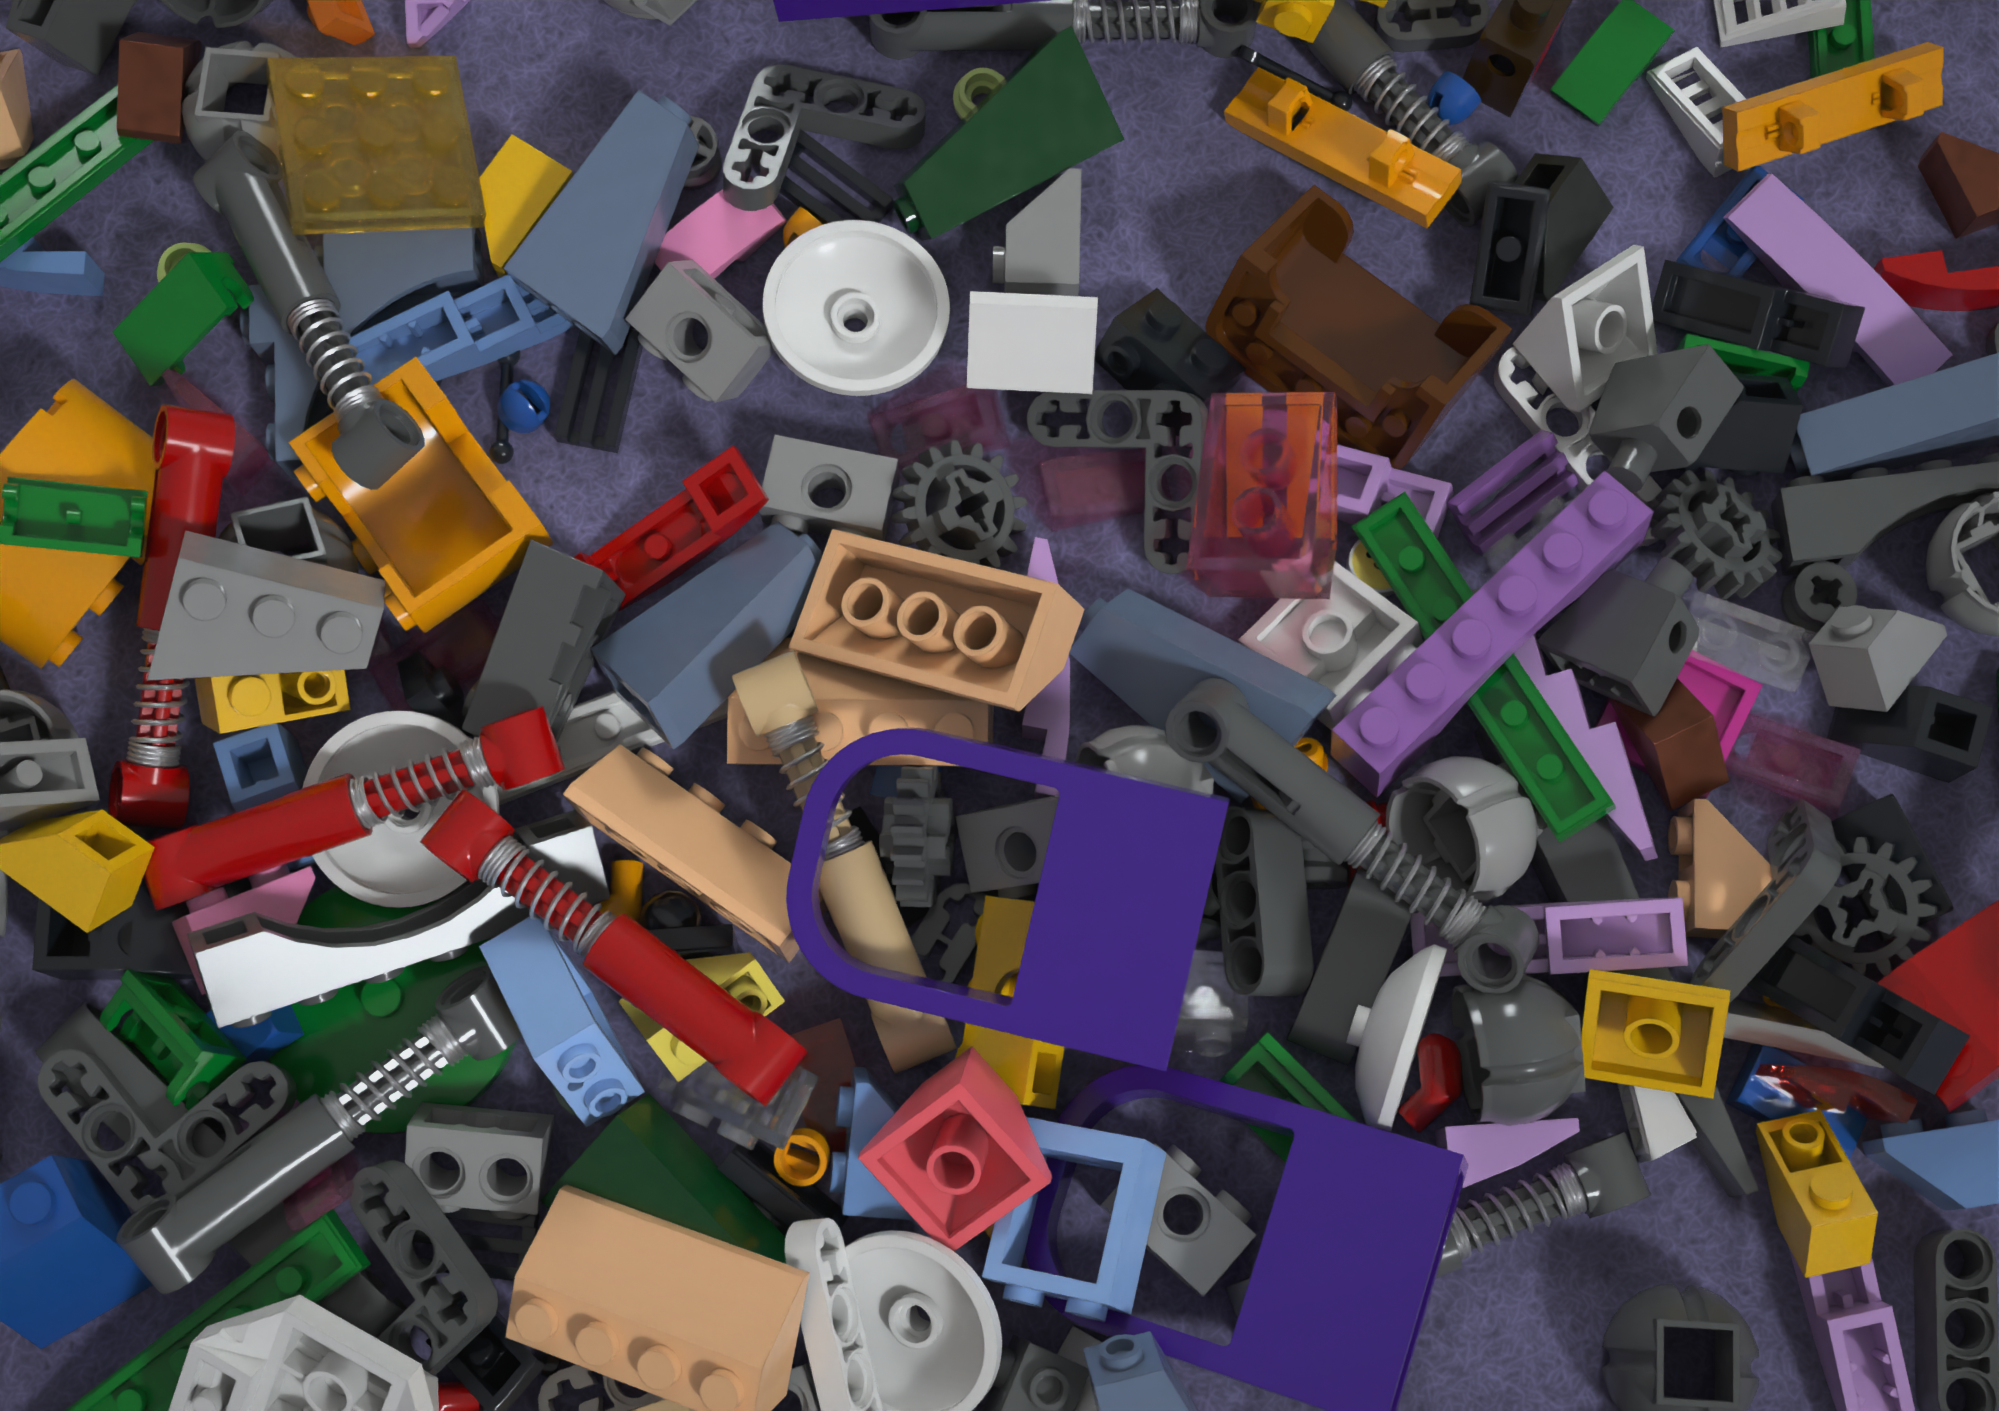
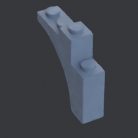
(374, 281)

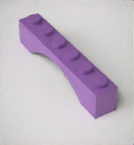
(1442, 674)

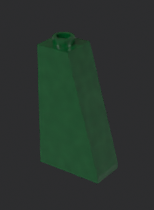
(1018, 136)
(662, 1171)

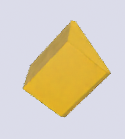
(1653, 1033)

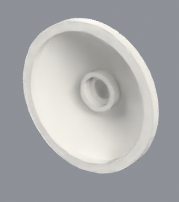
(862, 274)
(391, 863)
(1391, 1034)
(915, 1360)

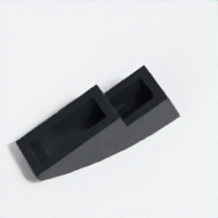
(1757, 314)
(1861, 1013)

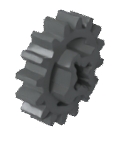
(986, 505)
(1720, 535)
(918, 836)
(1889, 919)

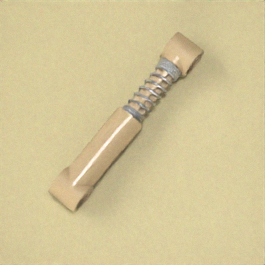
(852, 876)

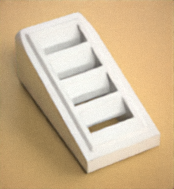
(1805, 17)
(1692, 120)
(1655, 1121)

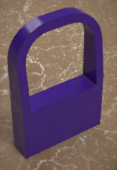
(1109, 911)
(1341, 1255)

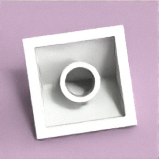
(1592, 328)
(1031, 342)

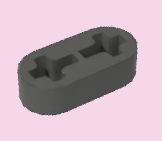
(1431, 24)
(936, 922)

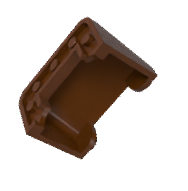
(1323, 323)

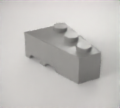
(262, 614)

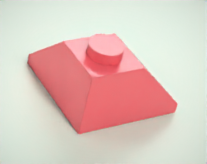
(958, 1152)

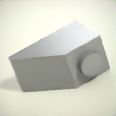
(1044, 242)
(1872, 655)
(44, 780)

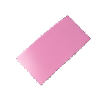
(719, 234)

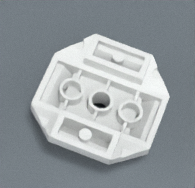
(298, 1361)

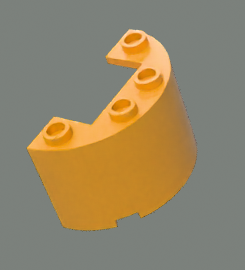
(441, 522)
(52, 589)

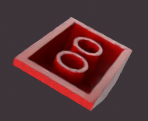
(1960, 985)

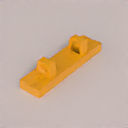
(1832, 106)
(1344, 147)

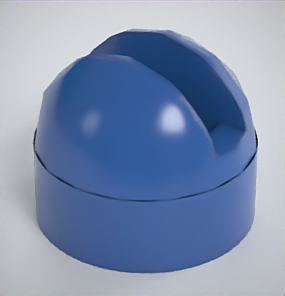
(1453, 97)
(516, 410)

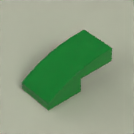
(1612, 61)

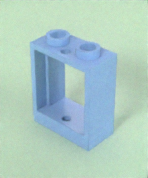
(561, 1020)
(1127, 1235)

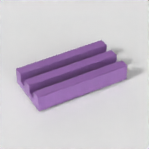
(1517, 500)

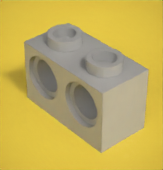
(477, 1142)

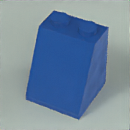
(62, 1249)

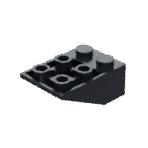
(132, 940)

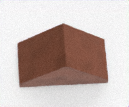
(153, 85)
(1963, 183)
(1677, 746)

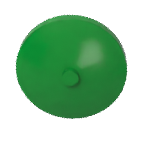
(374, 1017)

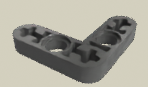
(792, 112)
(1146, 432)
(1803, 872)
(173, 1147)
(435, 1302)

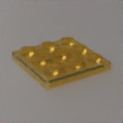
(374, 144)

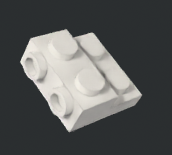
(1337, 641)

